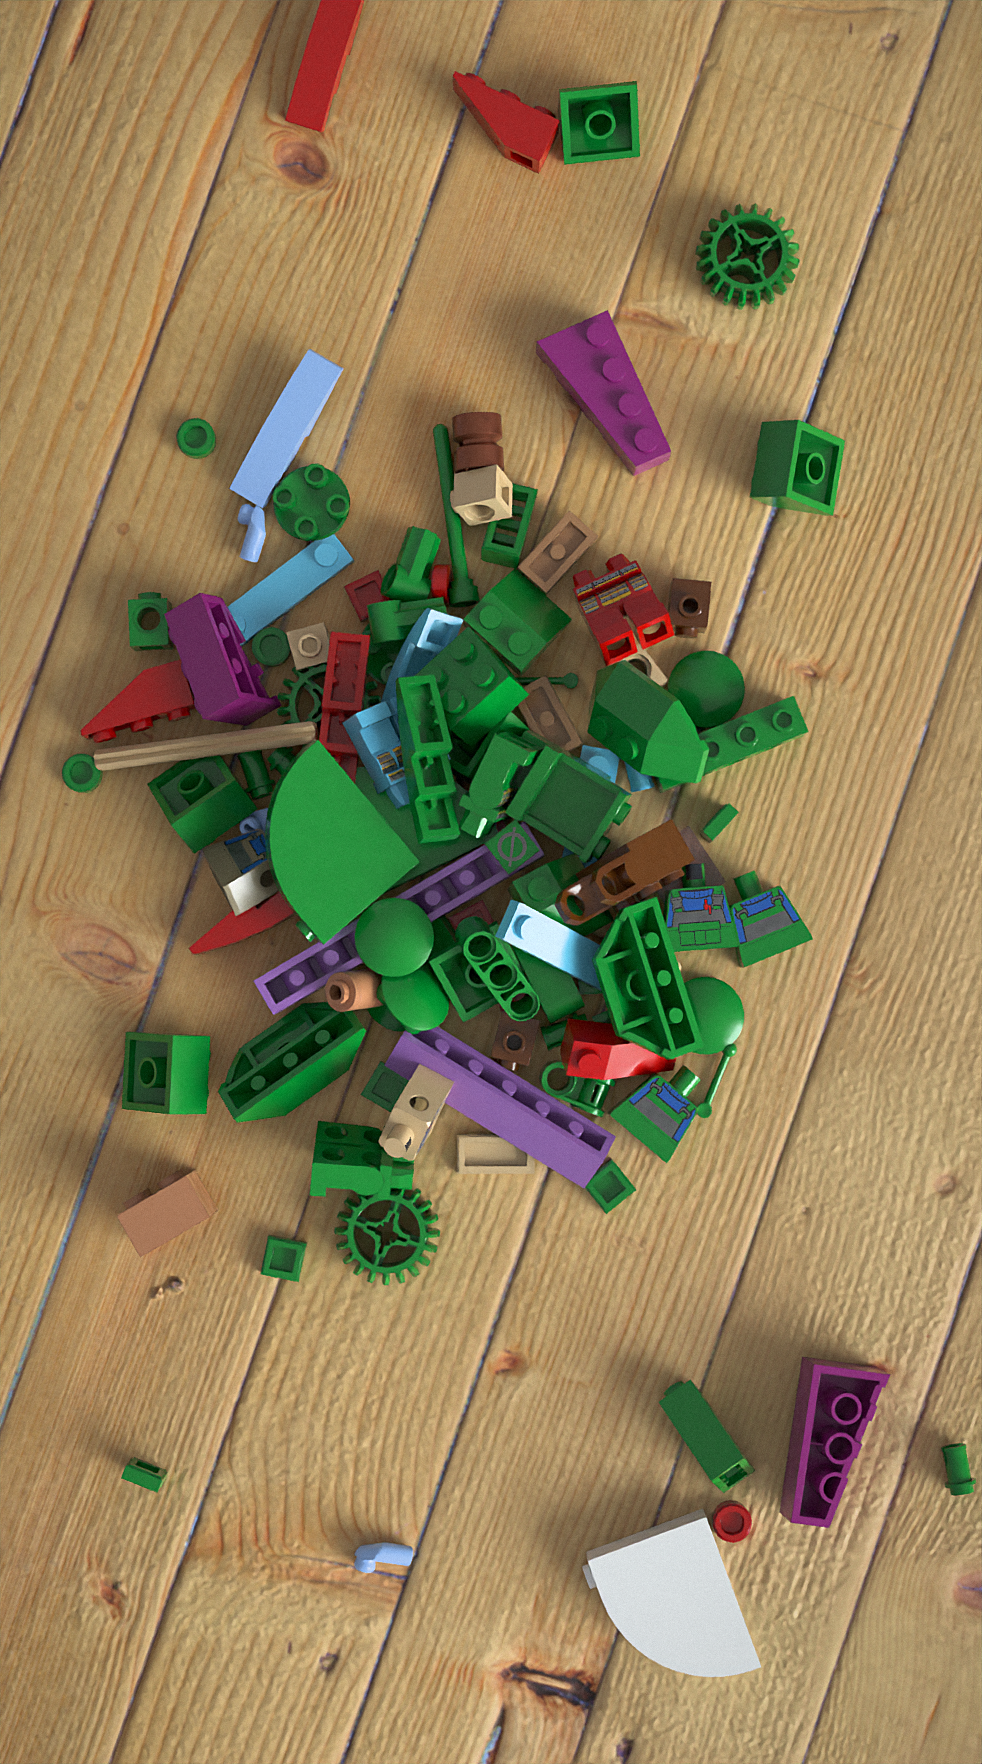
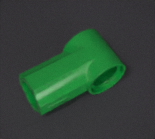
(408, 577)
(394, 620)

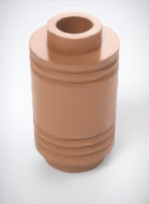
(353, 990)

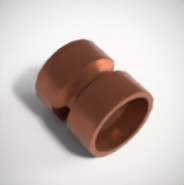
(478, 440)

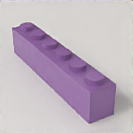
(507, 1104)

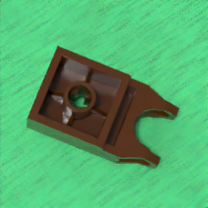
(627, 872)

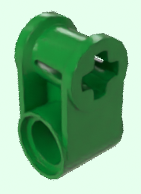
(578, 1089)

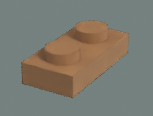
(557, 552)
(548, 716)

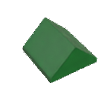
(599, 122)
(462, 982)

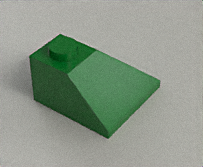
(541, 889)

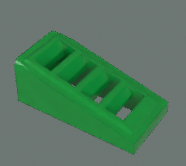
(507, 549)

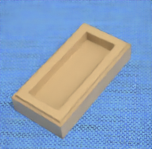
(491, 1156)

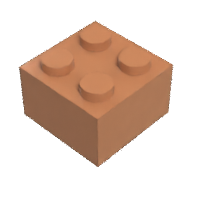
(172, 1210)

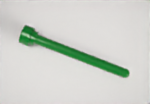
(462, 591)

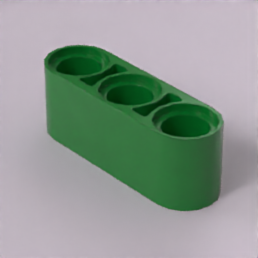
(505, 983)
(554, 987)

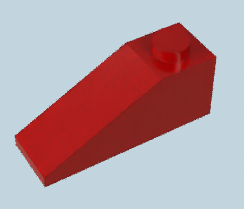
(597, 1053)

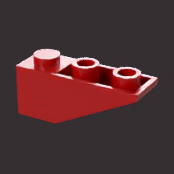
(515, 128)
(149, 697)

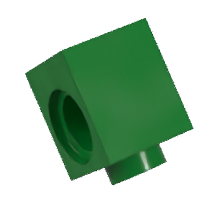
(149, 639)

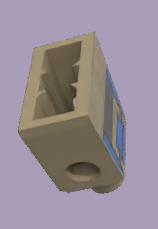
(242, 870)

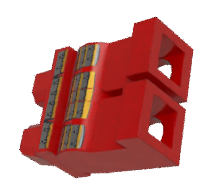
(618, 595)

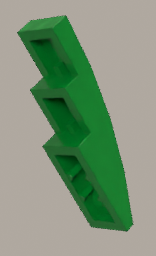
(425, 758)

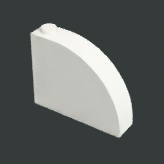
(674, 1598)

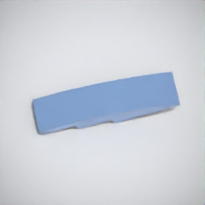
(286, 428)

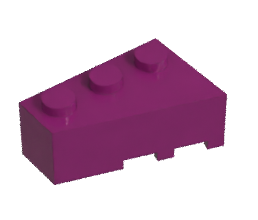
(215, 663)

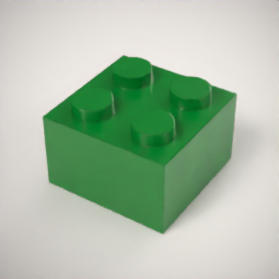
(473, 686)

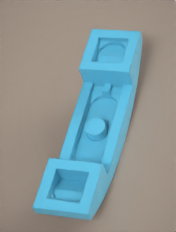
(425, 641)

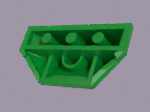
(645, 725)
(645, 983)
(291, 1061)

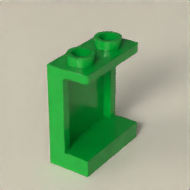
(570, 803)

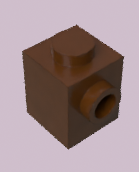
(689, 606)
(514, 1041)

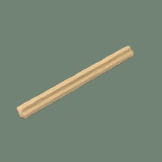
(206, 746)

